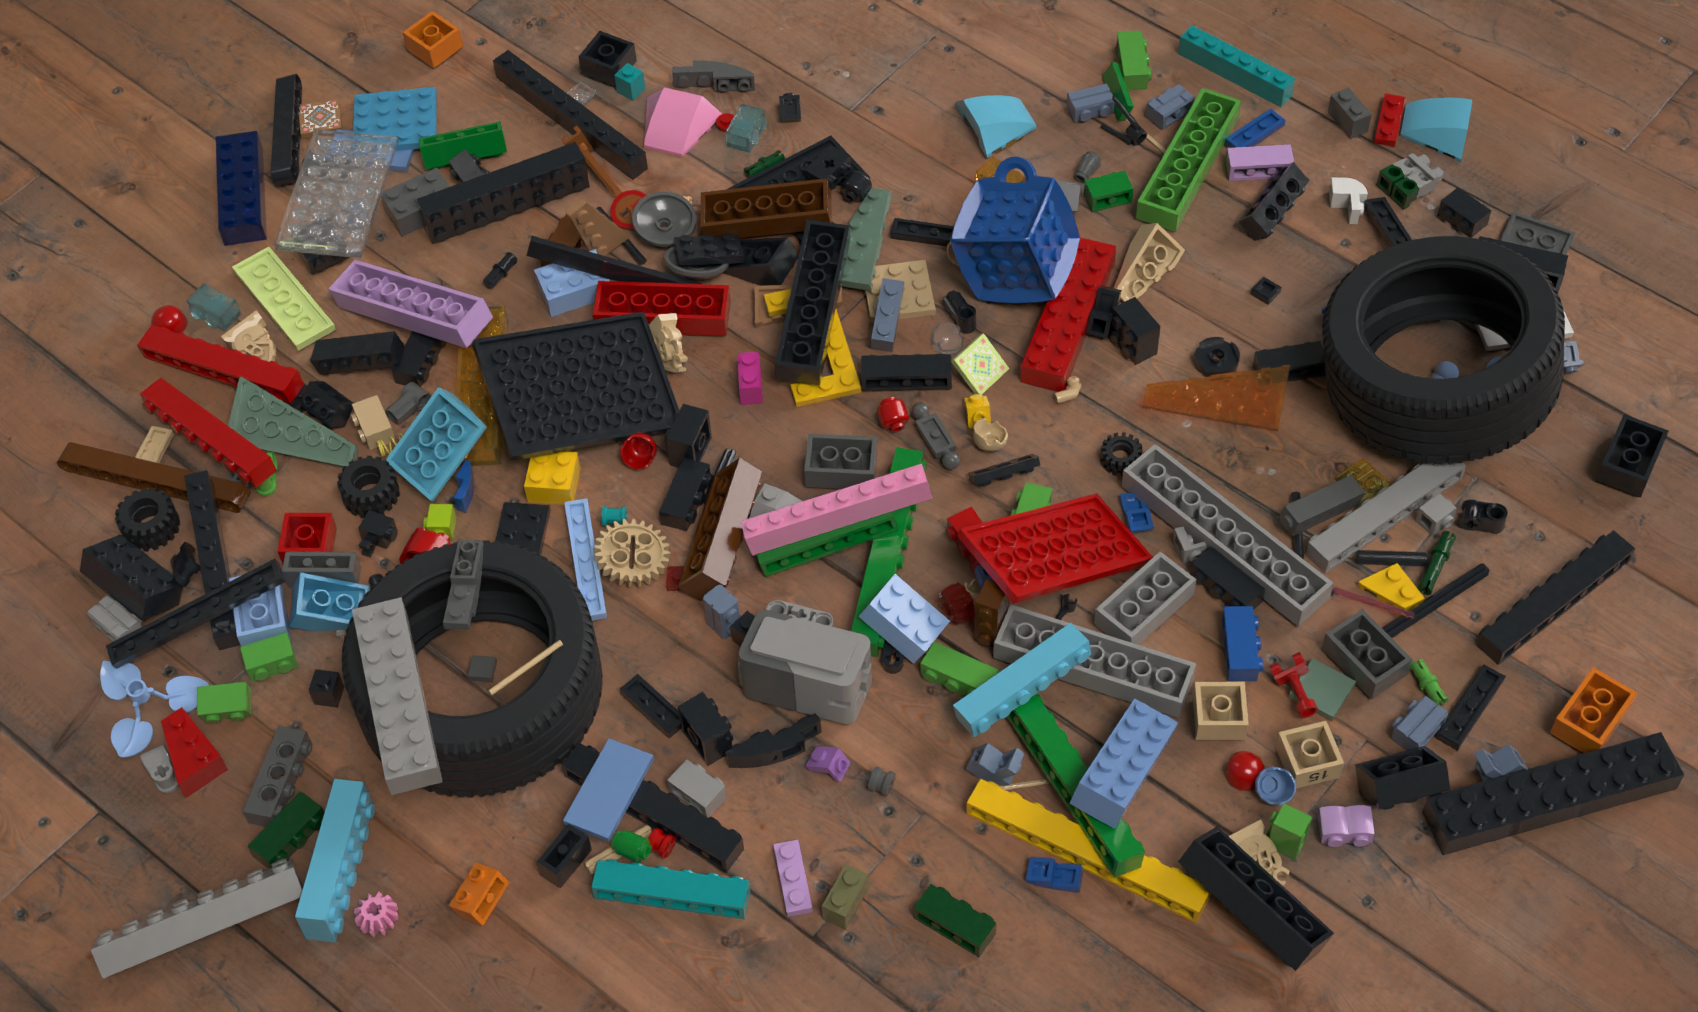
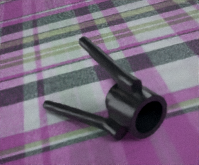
(1134, 131)

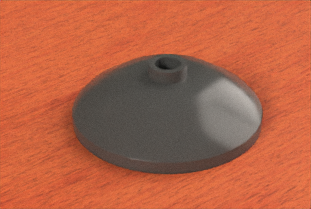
(660, 211)
(694, 272)

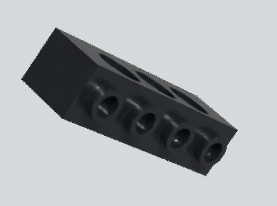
(1274, 201)

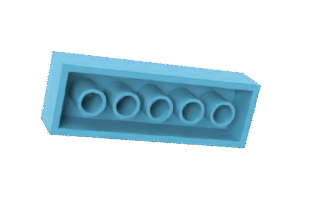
(335, 861)

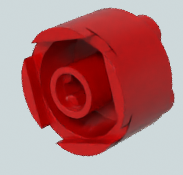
(421, 541)

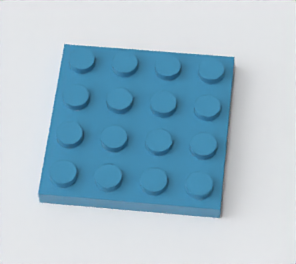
(398, 114)

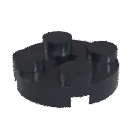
(1216, 346)

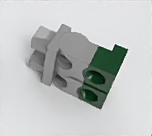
(1409, 179)

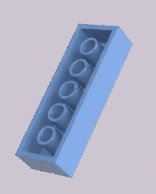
(1123, 763)

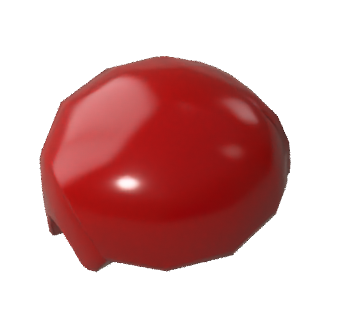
(170, 318)
(638, 451)
(1243, 770)

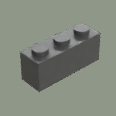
(332, 565)

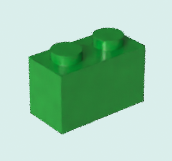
(1108, 191)

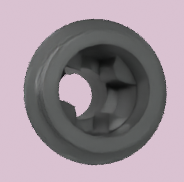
(1088, 165)

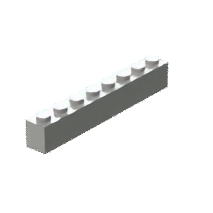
(1381, 513)

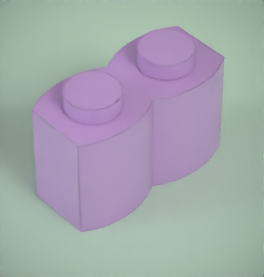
(1346, 825)

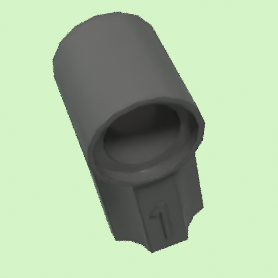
(411, 399)

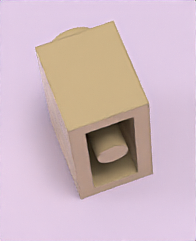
(372, 421)

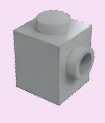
(1436, 514)

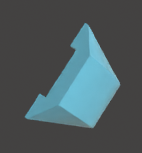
(996, 120)
(1438, 123)

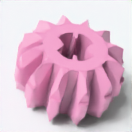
(365, 914)

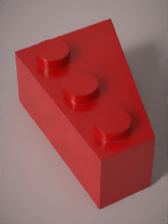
(191, 753)

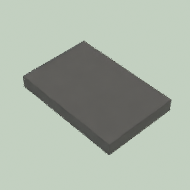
(1537, 234)

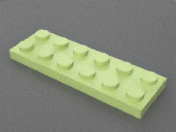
(283, 298)

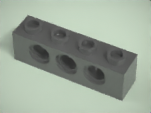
(285, 742)

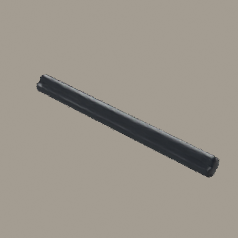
(1437, 599)

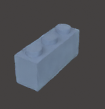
(887, 315)

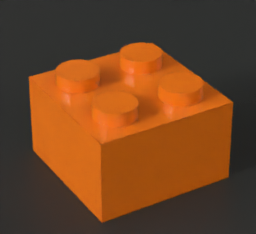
(433, 39)

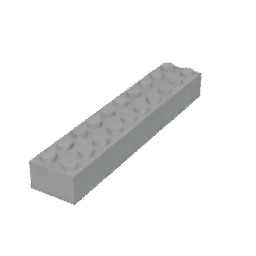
(1208, 517)

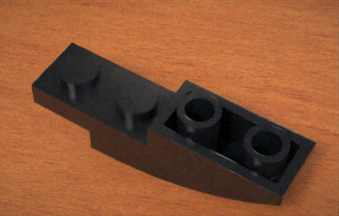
(766, 749)

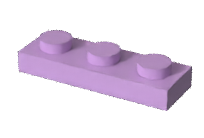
(793, 878)

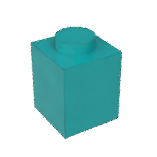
(630, 81)

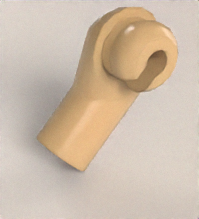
(1071, 391)

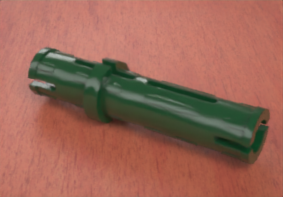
(1439, 555)

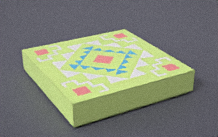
(980, 364)

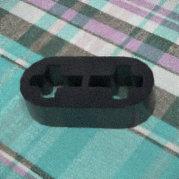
(887, 654)

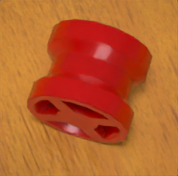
(661, 843)

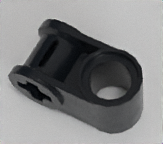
(1483, 516)

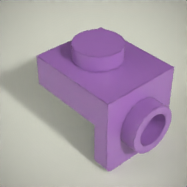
(830, 761)

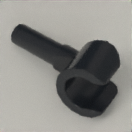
(1067, 607)

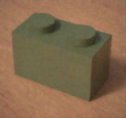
(845, 896)

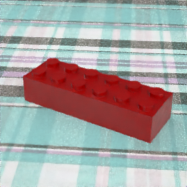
(699, 307)

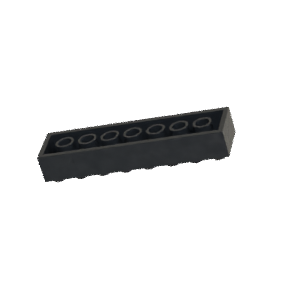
(503, 193)
(812, 302)

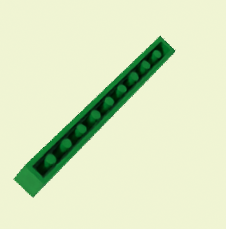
(887, 552)
(1065, 770)

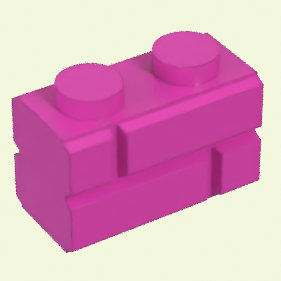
(749, 378)

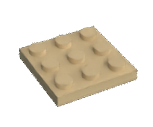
(917, 294)

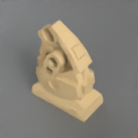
(251, 338)
(668, 342)
(1261, 849)

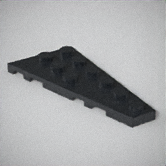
(793, 167)

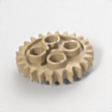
(609, 551)

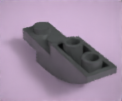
(712, 73)
(464, 585)

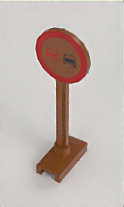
(624, 202)

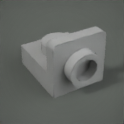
(1185, 547)

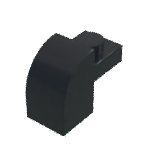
(1100, 317)

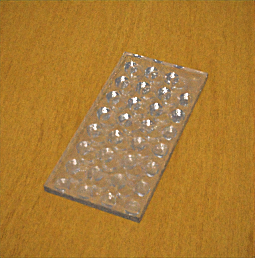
(336, 194)

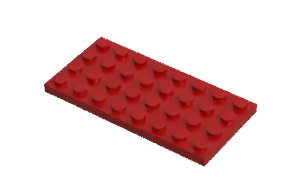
(1054, 547)

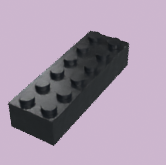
(1255, 898)

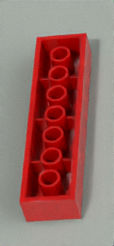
(1066, 318)

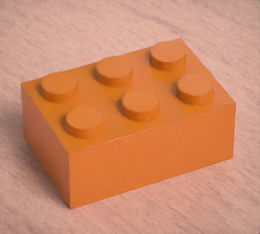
(1593, 712)

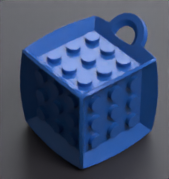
(1015, 236)

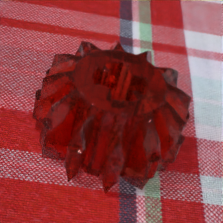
(957, 603)

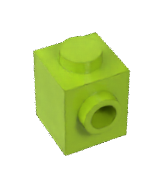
(441, 519)

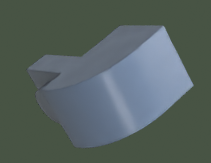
(1500, 763)
(994, 765)

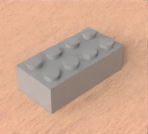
(1145, 600)

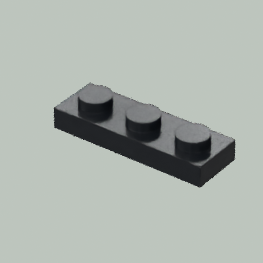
(1004, 470)
(652, 705)

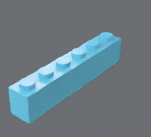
(1022, 680)

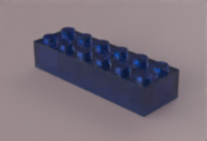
(240, 188)

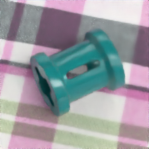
(610, 515)

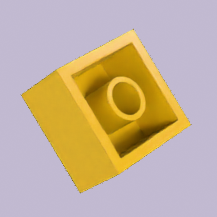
(552, 478)

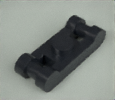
(184, 564)

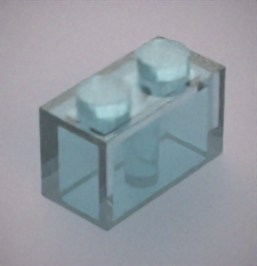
(746, 128)
(213, 307)

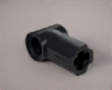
(961, 311)

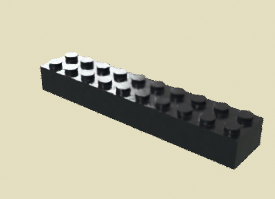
(1552, 793)

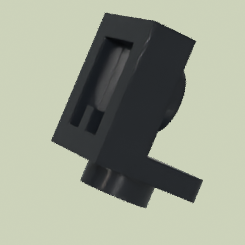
(790, 107)

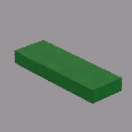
(1118, 88)

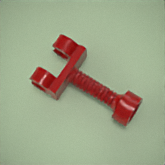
(1305, 707)

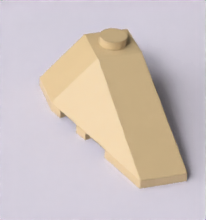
(1147, 259)

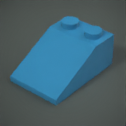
(324, 602)

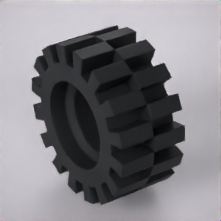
(1119, 443)

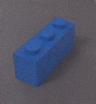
(1241, 643)

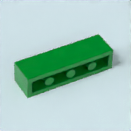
(477, 140)

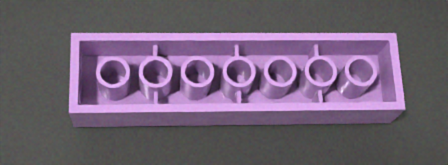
(411, 303)

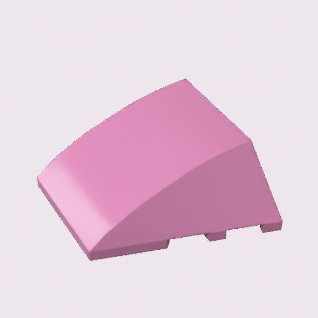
(677, 121)

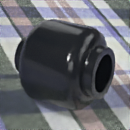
(856, 186)

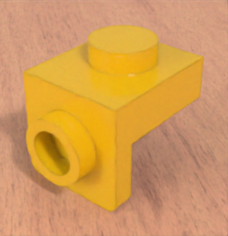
(977, 408)

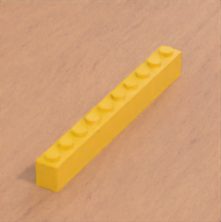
(1067, 841)

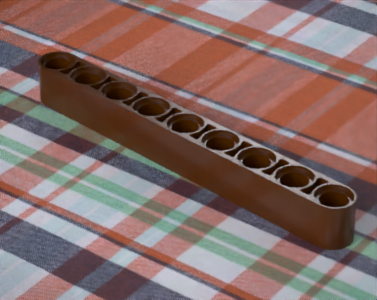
(145, 474)

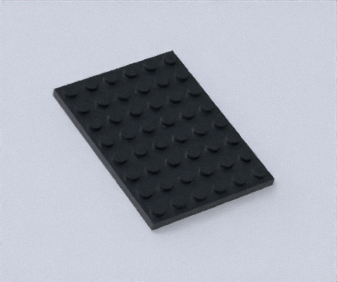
(576, 385)

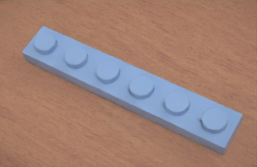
(582, 549)

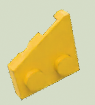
(1393, 587)

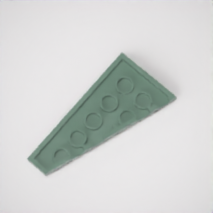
(866, 239)
(285, 430)

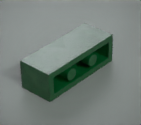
(287, 831)
(955, 920)

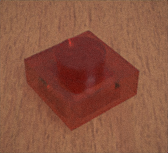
(673, 577)

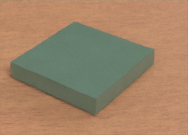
(1326, 688)

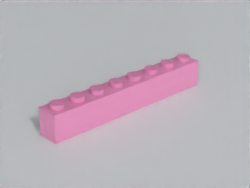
(836, 509)

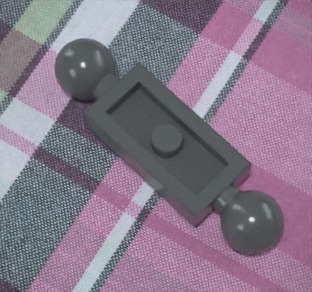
(935, 436)

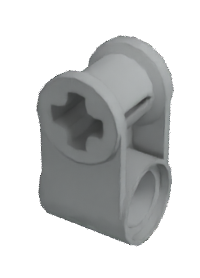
(160, 768)

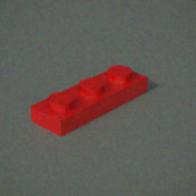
(1389, 120)

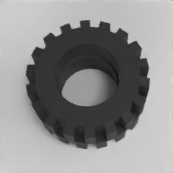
(366, 472)
(144, 505)

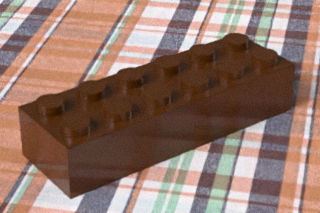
(765, 208)
(720, 529)

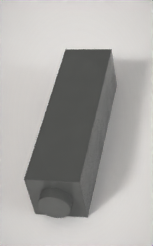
(1321, 505)

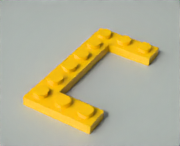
(844, 377)

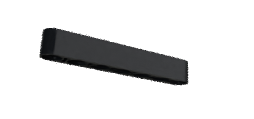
(286, 130)

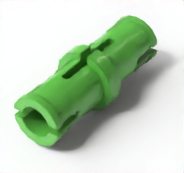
(1428, 682)

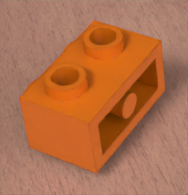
(476, 894)

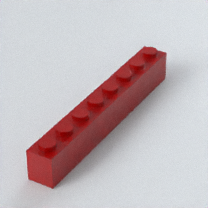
(219, 362)
(208, 433)

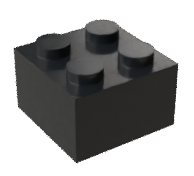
(605, 57)
(1134, 331)
(688, 435)
(705, 728)

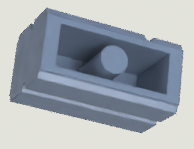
(1090, 103)
(1169, 106)
(721, 610)
(1420, 724)

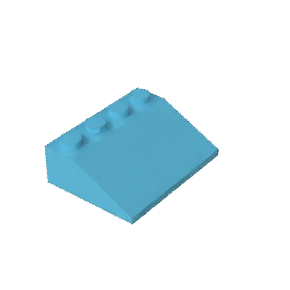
(436, 443)

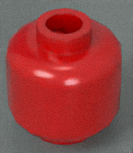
(892, 414)

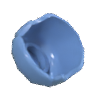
(1275, 785)

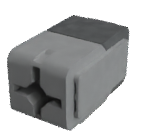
(805, 663)

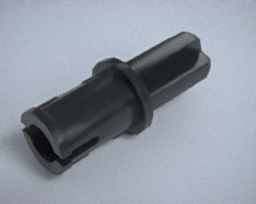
(500, 270)

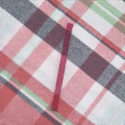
(1374, 602)

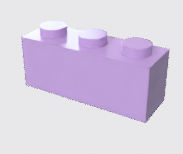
(1257, 161)

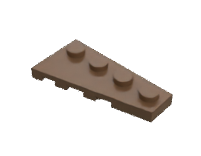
(595, 228)

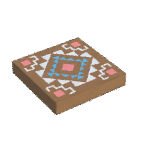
(320, 116)

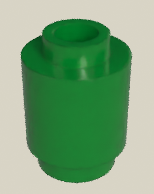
(631, 845)

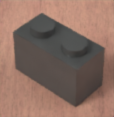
(1349, 113)

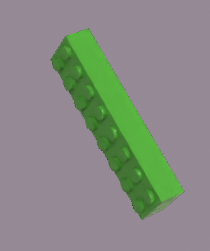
(1188, 159)

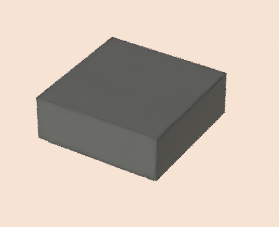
(482, 668)

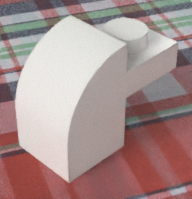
(1348, 194)

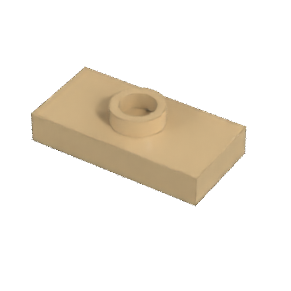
(155, 444)

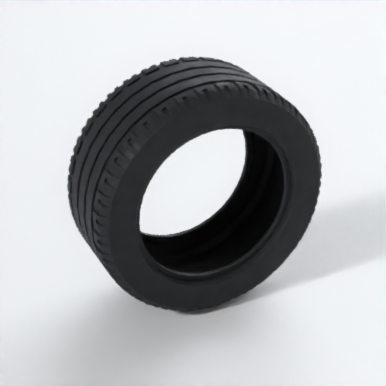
(1449, 416)
(541, 724)

